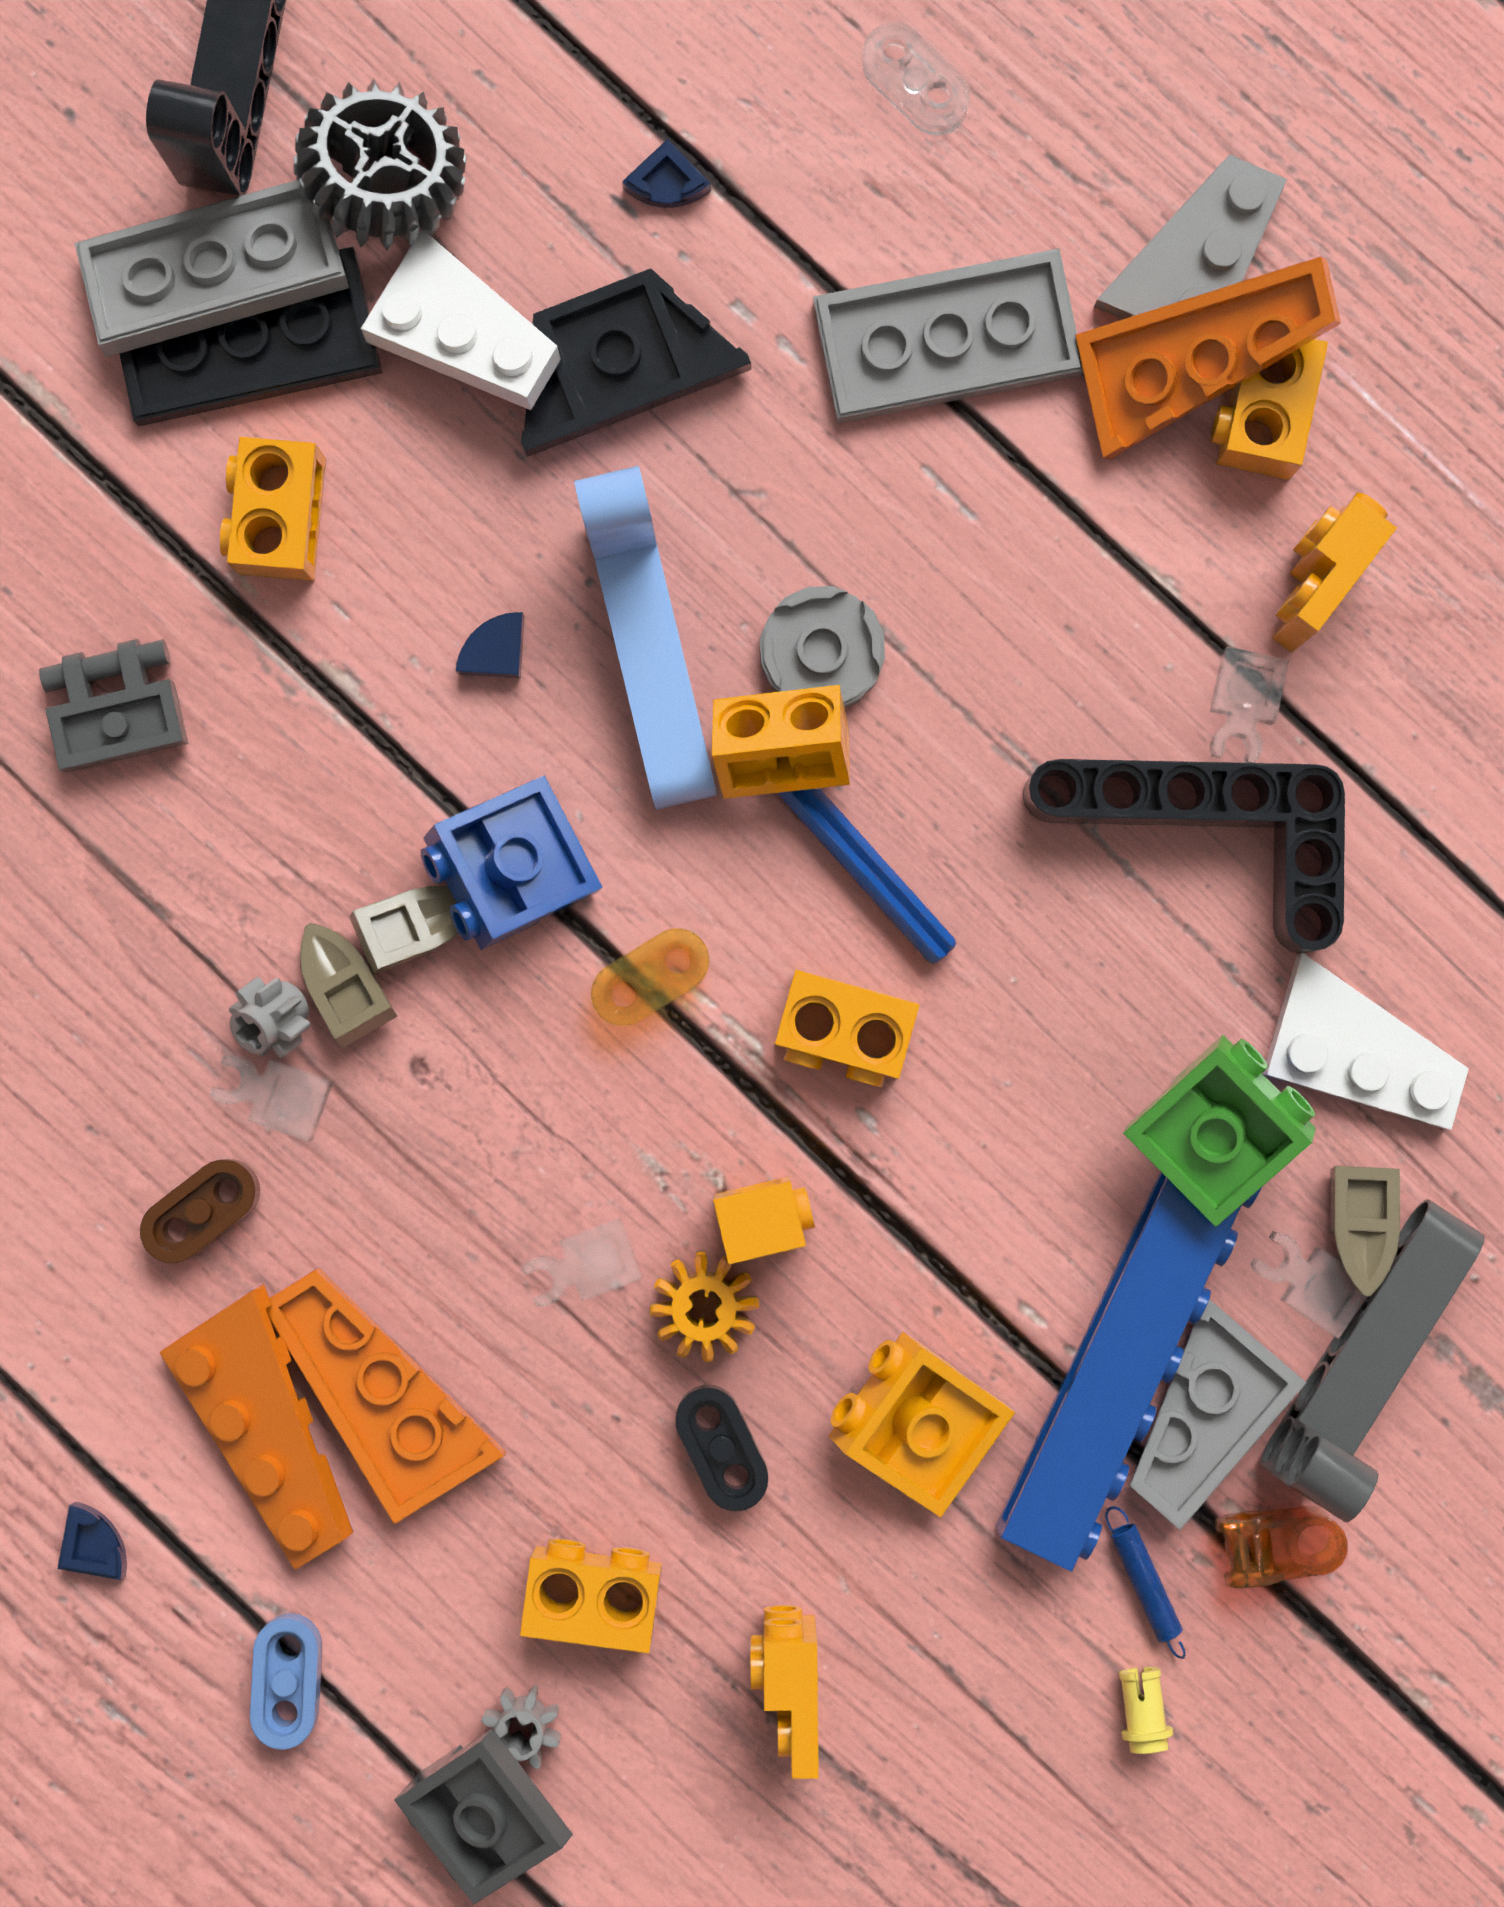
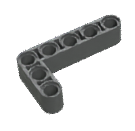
(1362, 1368)

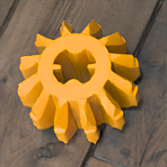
(684, 1301)

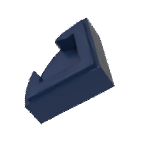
(666, 179)
(494, 648)
(92, 1544)

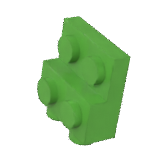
(1223, 1128)

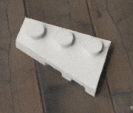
(460, 327)
(1360, 1052)

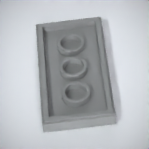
(207, 267)
(948, 336)

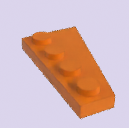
(1189, 352)
(246, 1399)
(383, 1404)

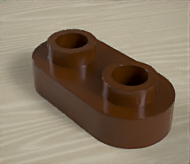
(201, 1209)

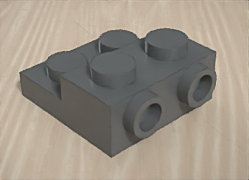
(482, 1816)

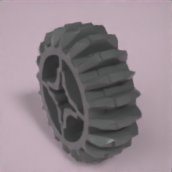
(371, 141)

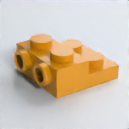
(1331, 562)
(918, 1423)
(787, 1670)

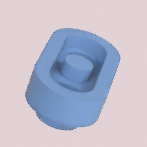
(285, 1678)

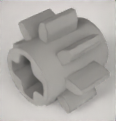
(269, 1017)
(527, 1710)

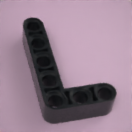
(214, 124)
(1215, 807)

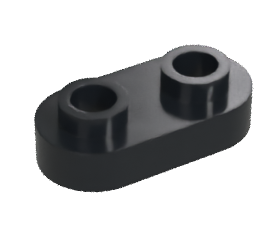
(720, 1447)

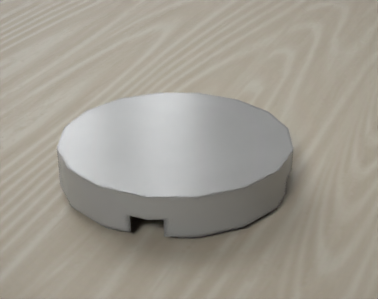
(822, 641)

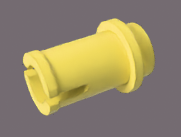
(1144, 1713)

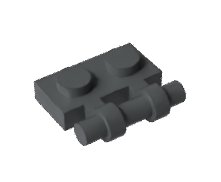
(116, 723)

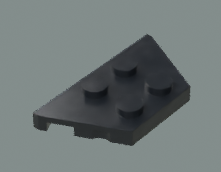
(622, 356)

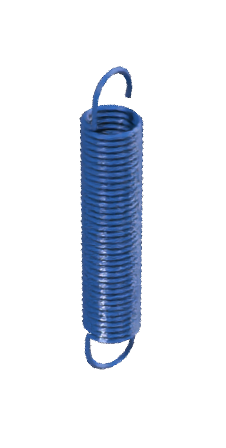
(1146, 1582)

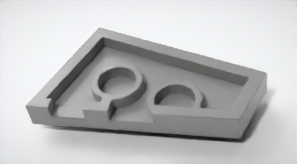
(1202, 245)
(1210, 1415)

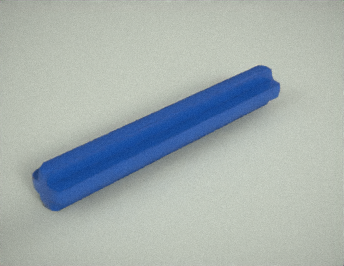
(871, 872)

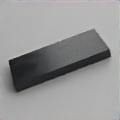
(255, 356)

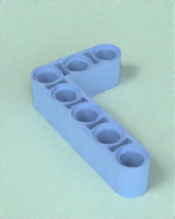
(646, 636)

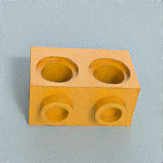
(1283, 407)
(291, 508)
(781, 742)
(849, 1010)
(763, 1219)
(591, 1616)

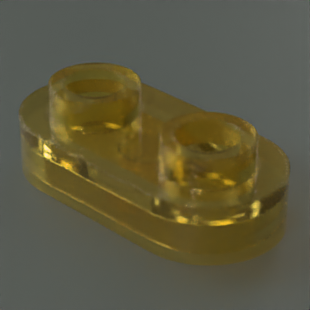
(648, 973)

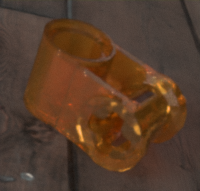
(1274, 1546)

